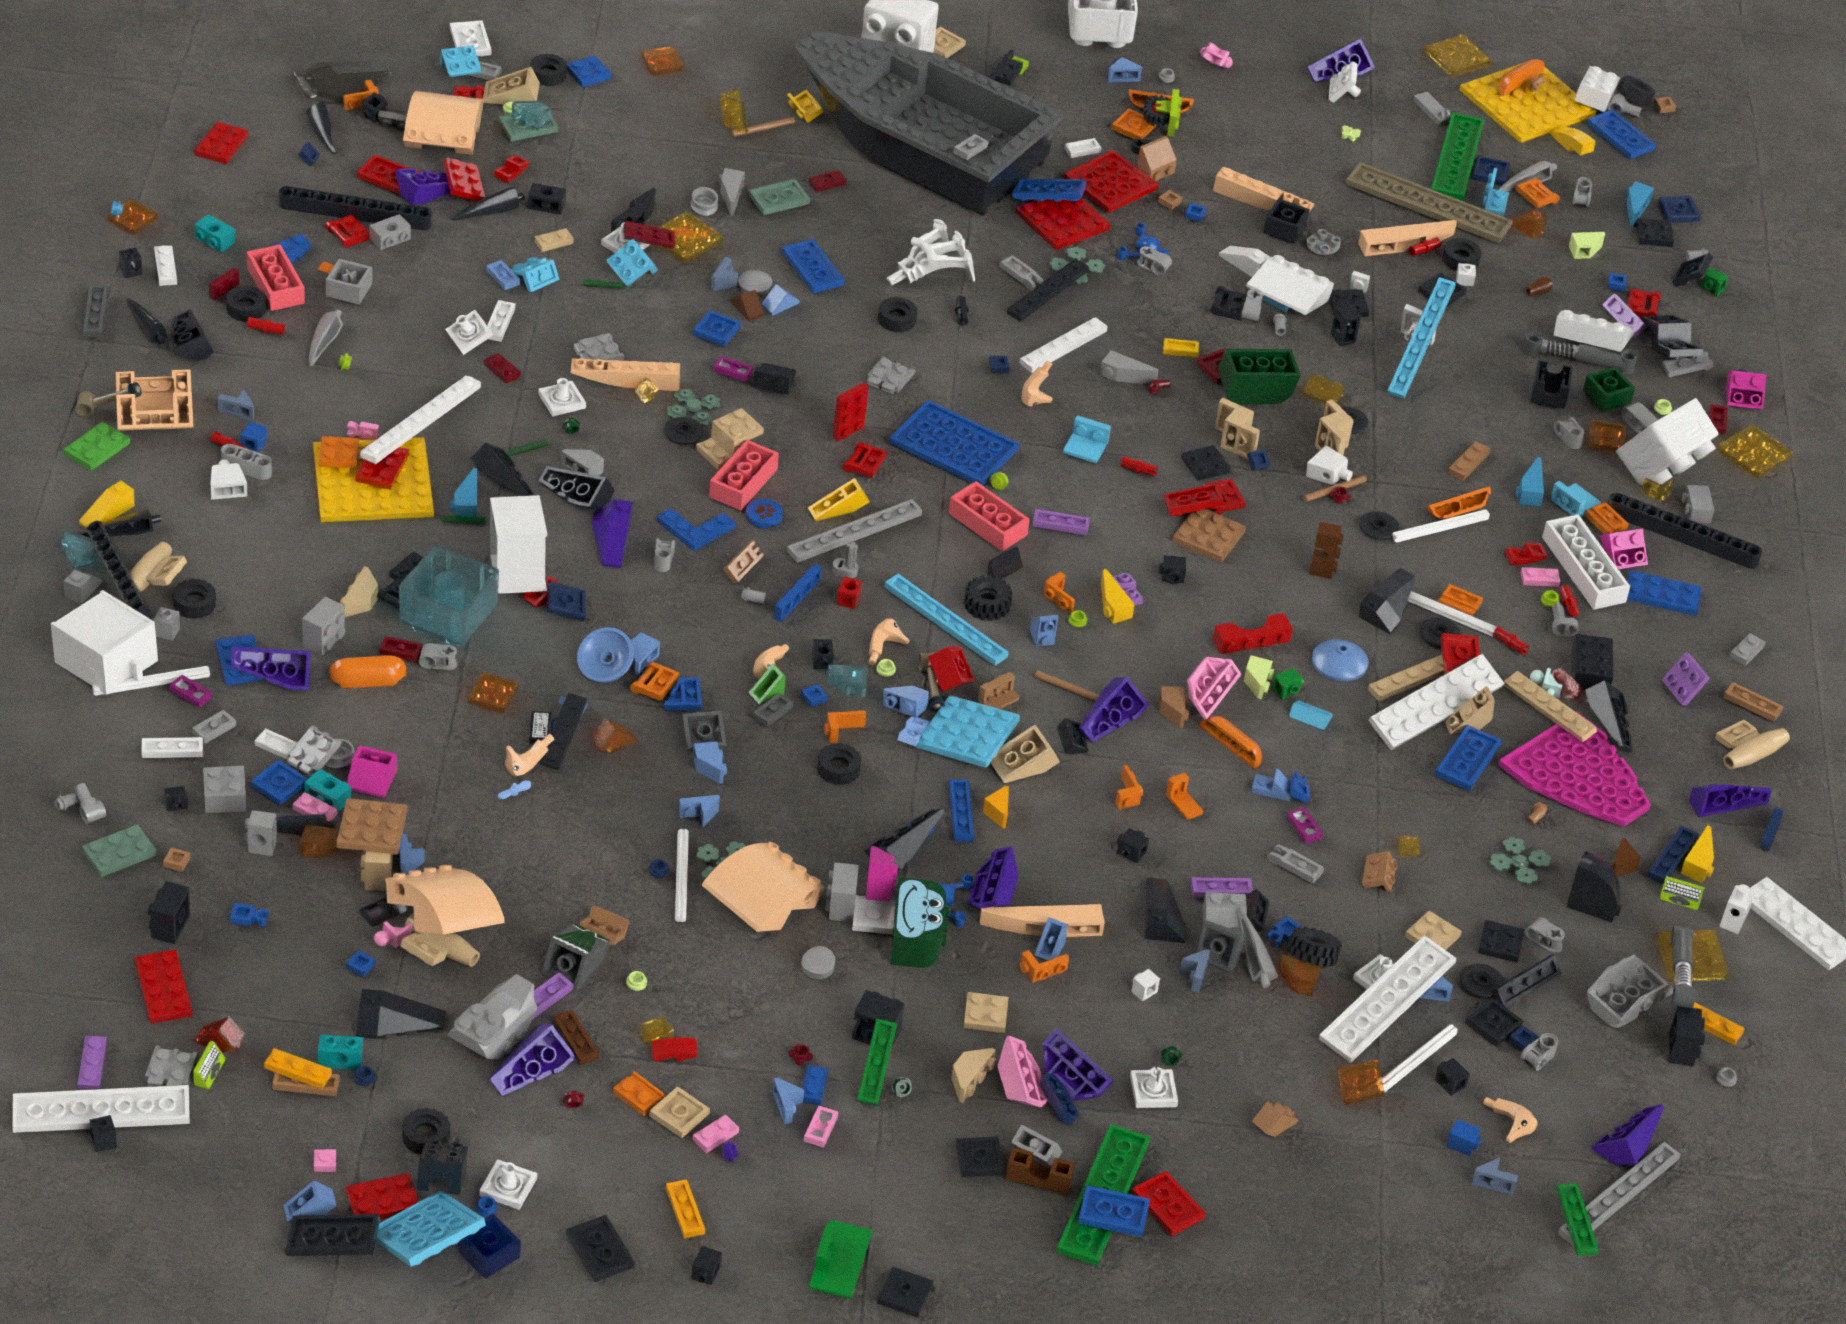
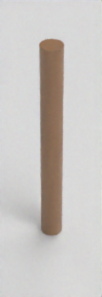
(765, 126)
(1326, 491)
(1067, 686)

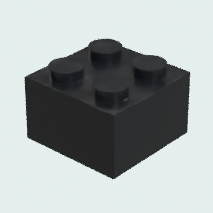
(1286, 220)
(169, 912)
(1686, 1036)

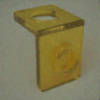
(1657, 490)

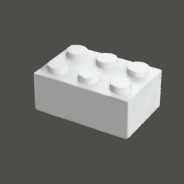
(1597, 88)

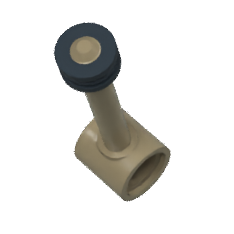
(88, 401)
(935, 701)

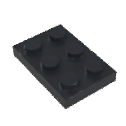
(600, 1248)

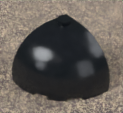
(1595, 888)

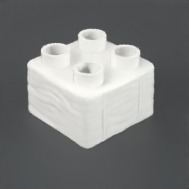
(1102, 21)
(901, 22)
(1669, 444)

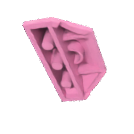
(1211, 683)
(1020, 1074)

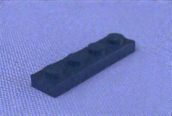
(1673, 854)

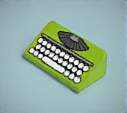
(1682, 893)
(208, 1066)

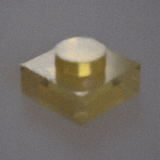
(646, 390)
(1408, 846)

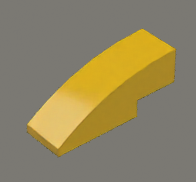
(1574, 140)

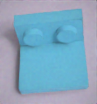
(460, 61)
(1494, 200)
(631, 263)
(537, 272)
(1087, 439)
(1573, 498)

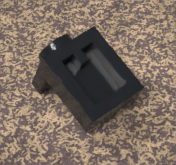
(176, 798)

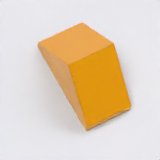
(997, 806)

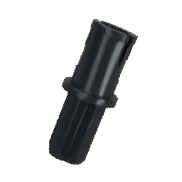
(961, 310)

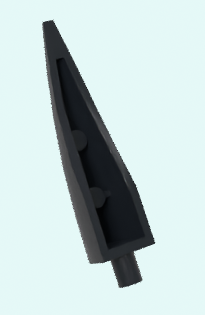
(321, 123)
(496, 203)
(149, 324)
(130, 524)
(296, 823)

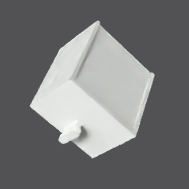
(518, 543)
(105, 642)

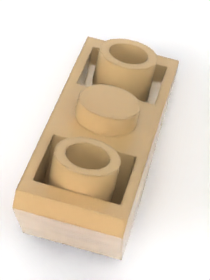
(360, 595)
(1475, 713)
(971, 1070)

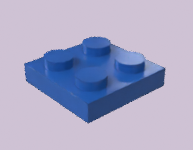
(588, 71)
(717, 328)
(278, 782)

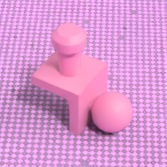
(1216, 56)
(392, 935)

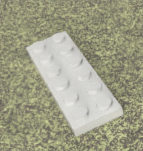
(1798, 923)

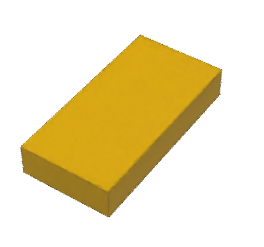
(1180, 347)

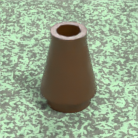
(1540, 286)

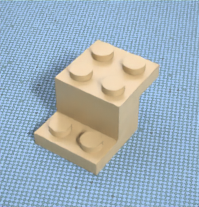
(1237, 428)
(1334, 428)
(728, 436)

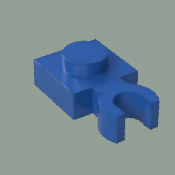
(1298, 788)
(246, 914)
(1282, 930)

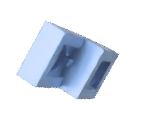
(913, 730)

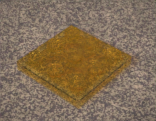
(1457, 55)
(691, 237)
(1755, 451)
(1707, 956)

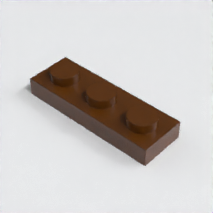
(576, 1037)

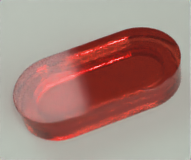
(1570, 687)

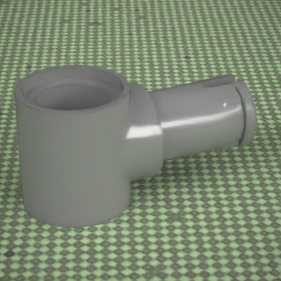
(1620, 105)
(90, 808)

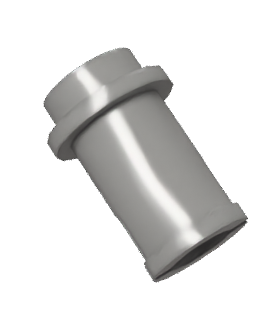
(1695, 253)
(1279, 321)
(752, 595)
(63, 802)

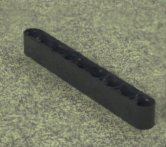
(344, 205)
(1686, 531)
(117, 568)

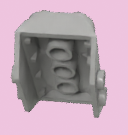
(1626, 991)
(498, 1020)

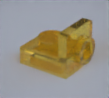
(656, 1029)

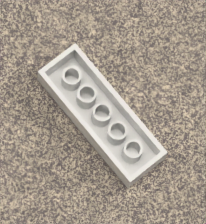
(1586, 562)

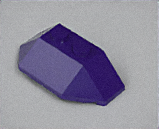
(995, 880)
(1073, 1068)

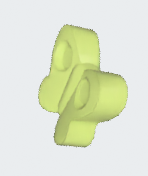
(1349, 132)

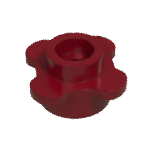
(1340, 495)
(800, 1054)
(573, 1099)

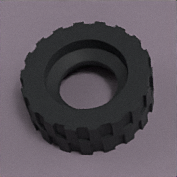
(553, 62)
(1636, 90)
(1464, 246)
(245, 293)
(893, 323)
(194, 609)
(839, 752)
(420, 1118)

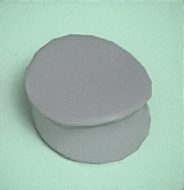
(704, 201)
(342, 756)
(818, 962)

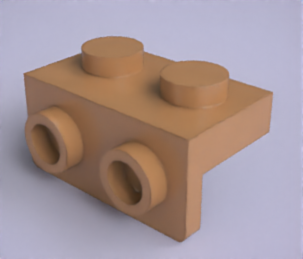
(998, 692)
(1379, 871)
(606, 924)

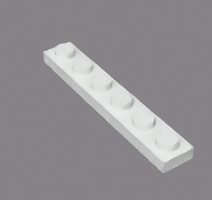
(1063, 344)

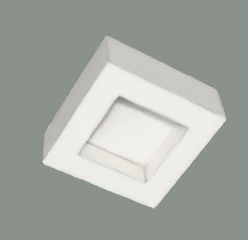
(1359, 281)

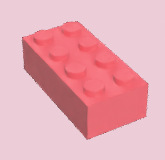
(275, 277)
(743, 475)
(989, 516)

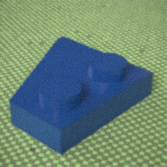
(295, 247)
(685, 695)

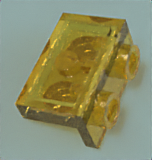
(1323, 389)

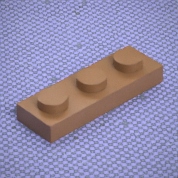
(1469, 461)
(1753, 702)
(284, 1083)

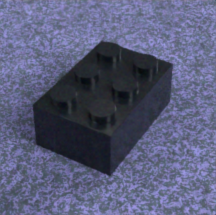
(1591, 660)

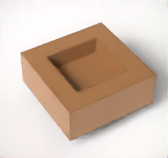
(1664, 105)
(1170, 199)
(176, 859)

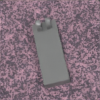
(1432, 108)
(1685, 365)

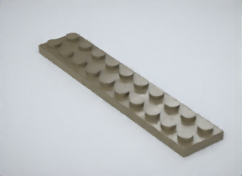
(1429, 202)

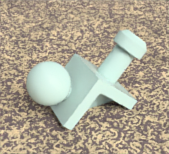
(1549, 683)

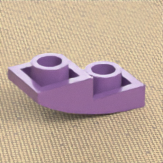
(1128, 584)

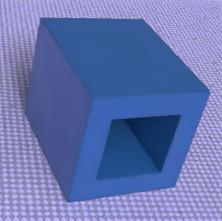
(254, 436)
(1464, 1137)

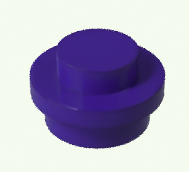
(730, 1151)

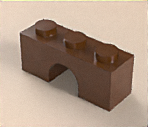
(1324, 560)
(1025, 1170)

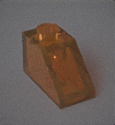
(1530, 223)
(612, 736)
(318, 841)
(1299, 975)

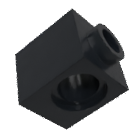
(130, 262)
(822, 653)
(1452, 1076)
(103, 1133)
(706, 1265)

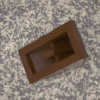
(748, 305)
(1626, 859)

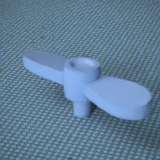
(514, 789)

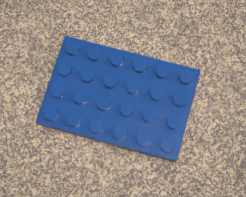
(954, 443)

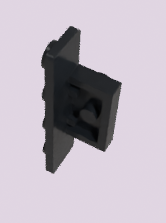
(1007, 69)

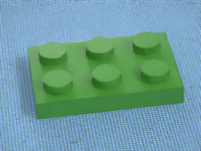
(96, 446)

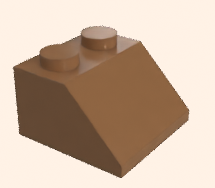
(1157, 159)

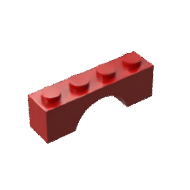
(1232, 638)

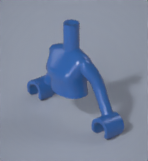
(1144, 240)
(966, 884)

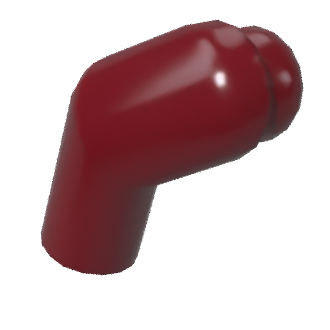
(1156, 385)

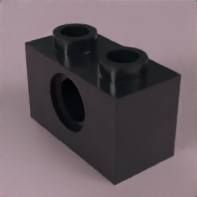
(546, 198)
(1345, 324)

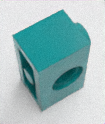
(214, 233)
(328, 789)
(340, 1052)

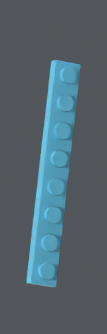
(1421, 338)
(946, 619)

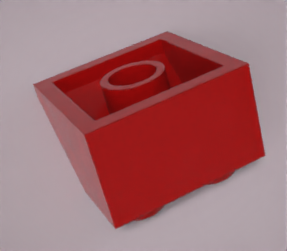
(951, 668)

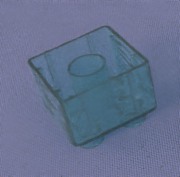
(448, 595)

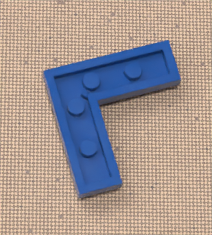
(698, 536)

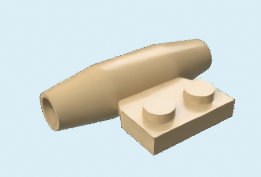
(157, 567)
(1749, 744)
(436, 947)

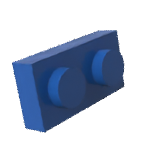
(814, 1084)

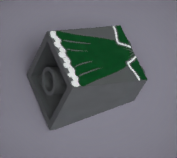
(575, 954)

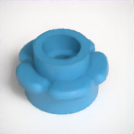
(116, 209)

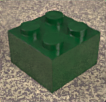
(1608, 389)

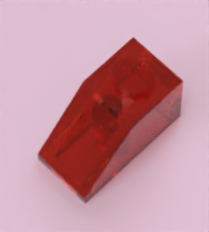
(224, 1033)

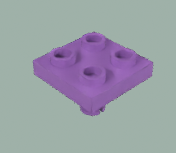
(1685, 679)

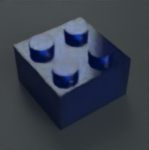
(490, 1247)

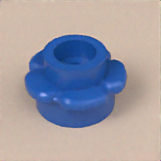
(486, 1206)

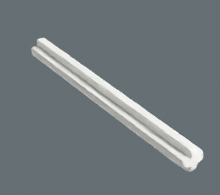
(1441, 525)
(1451, 613)
(157, 679)
(681, 875)
(1419, 1056)

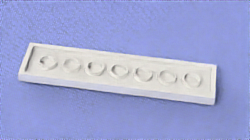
(1434, 702)
(1387, 999)
(126, 1106)

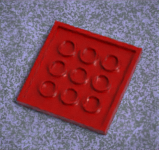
(1112, 181)
(1063, 221)

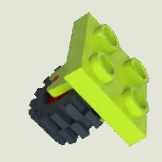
(1163, 111)

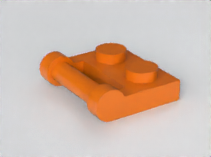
(1537, 193)
(659, 684)

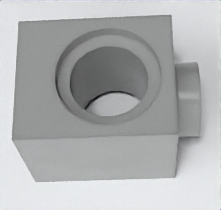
(167, 623)

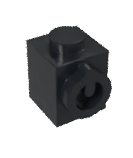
(372, 105)
(1173, 569)
(1132, 845)

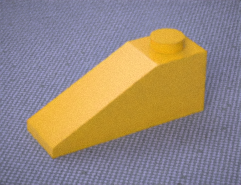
(839, 502)
(110, 504)
(1116, 603)
(1700, 859)

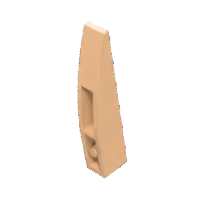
(1253, 191)
(1399, 238)
(629, 373)
(1031, 920)

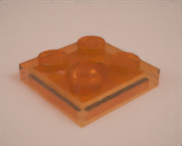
(662, 60)
(134, 217)
(1606, 435)
(493, 692)
(1361, 1082)

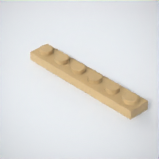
(1407, 678)
(1550, 706)

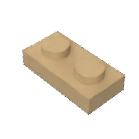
(553, 240)

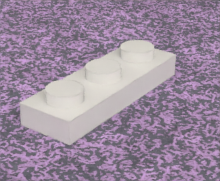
(165, 265)
(500, 319)
(172, 747)

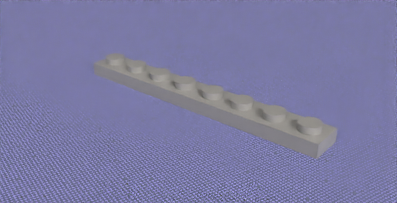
(854, 530)
(1627, 1187)

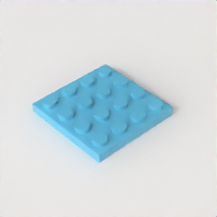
(968, 731)
(427, 1228)

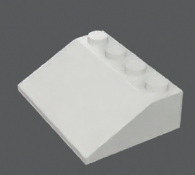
(1291, 285)
(1592, 331)

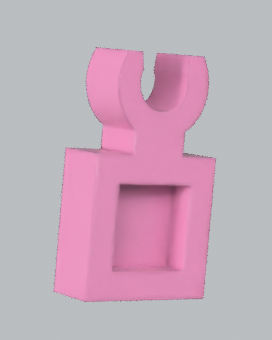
(365, 430)

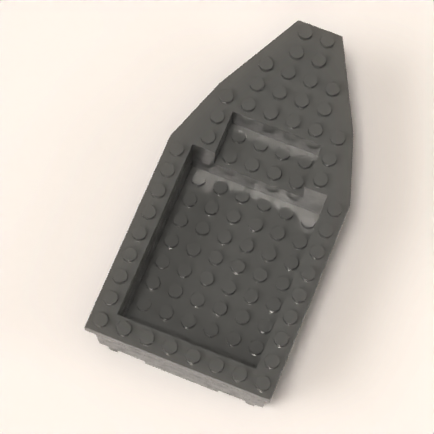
(916, 106)

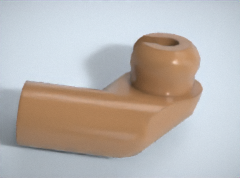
(1534, 84)
(1539, 811)

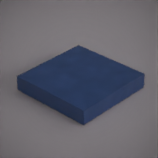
(1486, 165)
(1679, 209)
(566, 601)

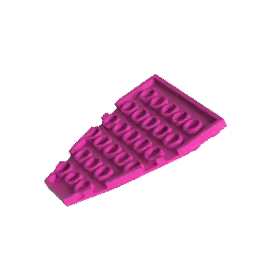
(1579, 774)

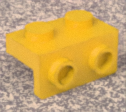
(805, 105)

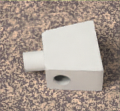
(1328, 467)
(227, 481)
(1741, 900)

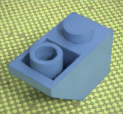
(1044, 630)
(906, 700)
(709, 760)

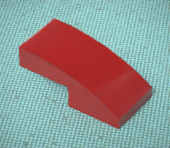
(513, 168)
(1528, 554)
(538, 598)
(679, 1047)

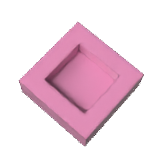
(325, 1160)

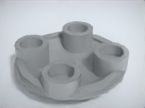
(1323, 242)
(755, 280)

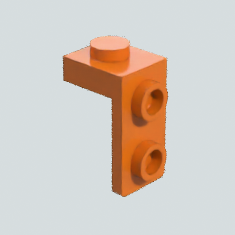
(355, 100)
(1054, 591)
(843, 720)
(1132, 793)
(1178, 795)
(1037, 971)

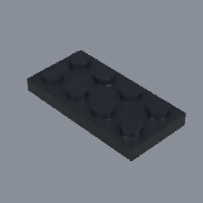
(332, 1235)

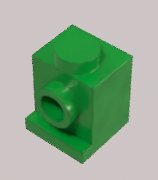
(1714, 281)
(1287, 683)

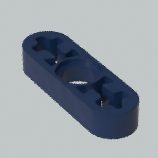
(1772, 828)
(1059, 1099)

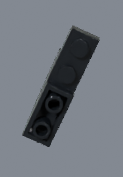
(639, 211)

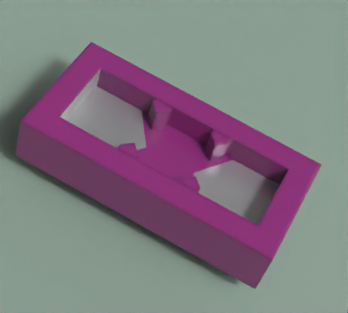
(733, 368)
(190, 691)
(1304, 825)

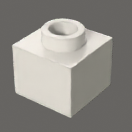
(1466, 274)
(1145, 984)

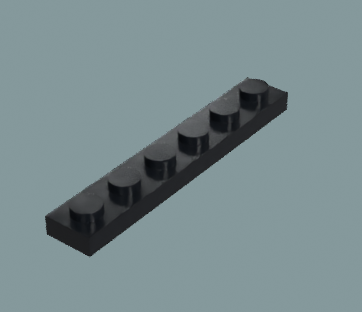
(1047, 290)

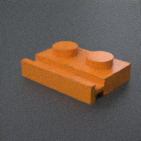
(1606, 518)
(1461, 600)
(638, 1093)

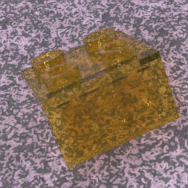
(733, 111)

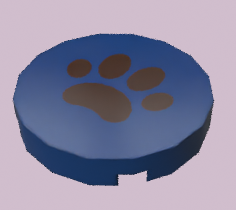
(764, 513)

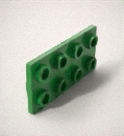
(840, 1258)

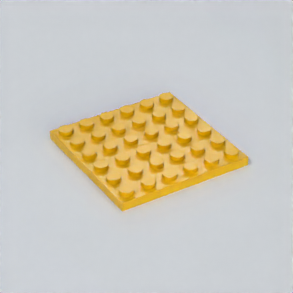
(1527, 112)
(349, 500)

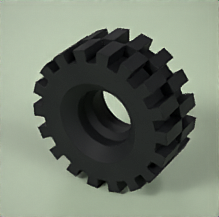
(988, 588)
(1314, 947)

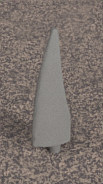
(1540, 170)
(325, 333)
(1257, 956)

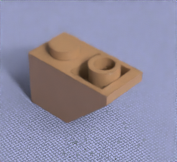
(1173, 703)
(1275, 1118)

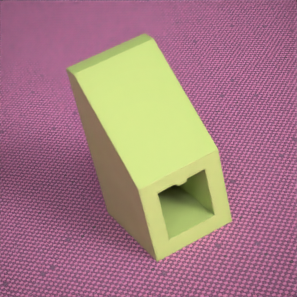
(1586, 244)
(1257, 675)

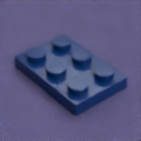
(223, 648)
(1114, 1211)

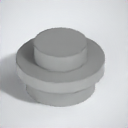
(1167, 75)
(1726, 1077)

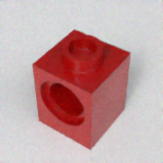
(849, 592)

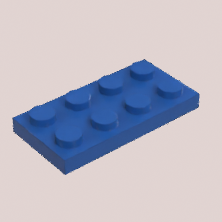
(1621, 134)
(1049, 189)
(813, 266)
(1663, 592)
(1468, 757)

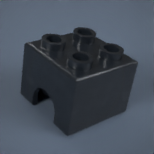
(1550, 387)
(873, 1007)
(442, 1162)

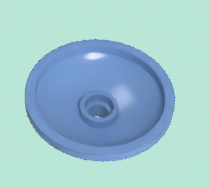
(601, 646)
(1340, 660)

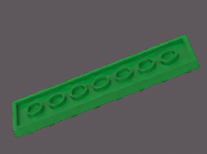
(1457, 155)
(1114, 1171)

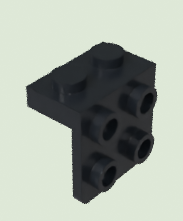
(774, 378)

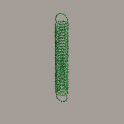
(604, 283)
(526, 450)
(458, 519)

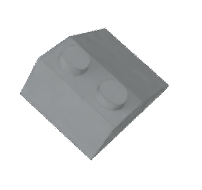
(1222, 910)

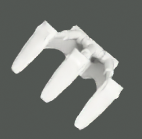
(928, 257)

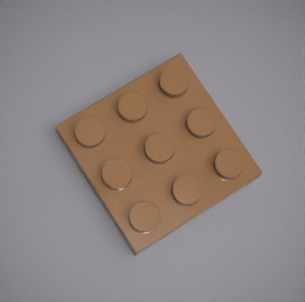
(1209, 534)
(372, 826)

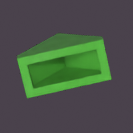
(769, 685)

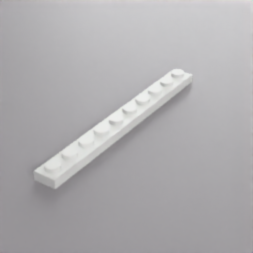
(420, 419)

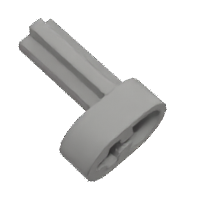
(848, 566)
(1562, 624)

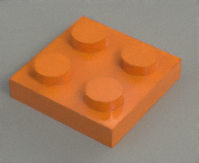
(1132, 125)
(339, 452)

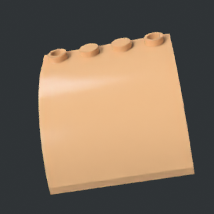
(443, 121)
(162, 405)
(763, 886)
(445, 899)

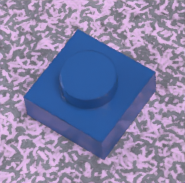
(1195, 212)
(1617, 282)
(814, 695)
(360, 963)

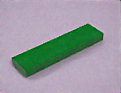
(877, 1062)
(1577, 1219)

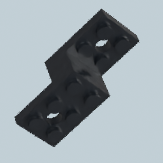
(1672, 336)

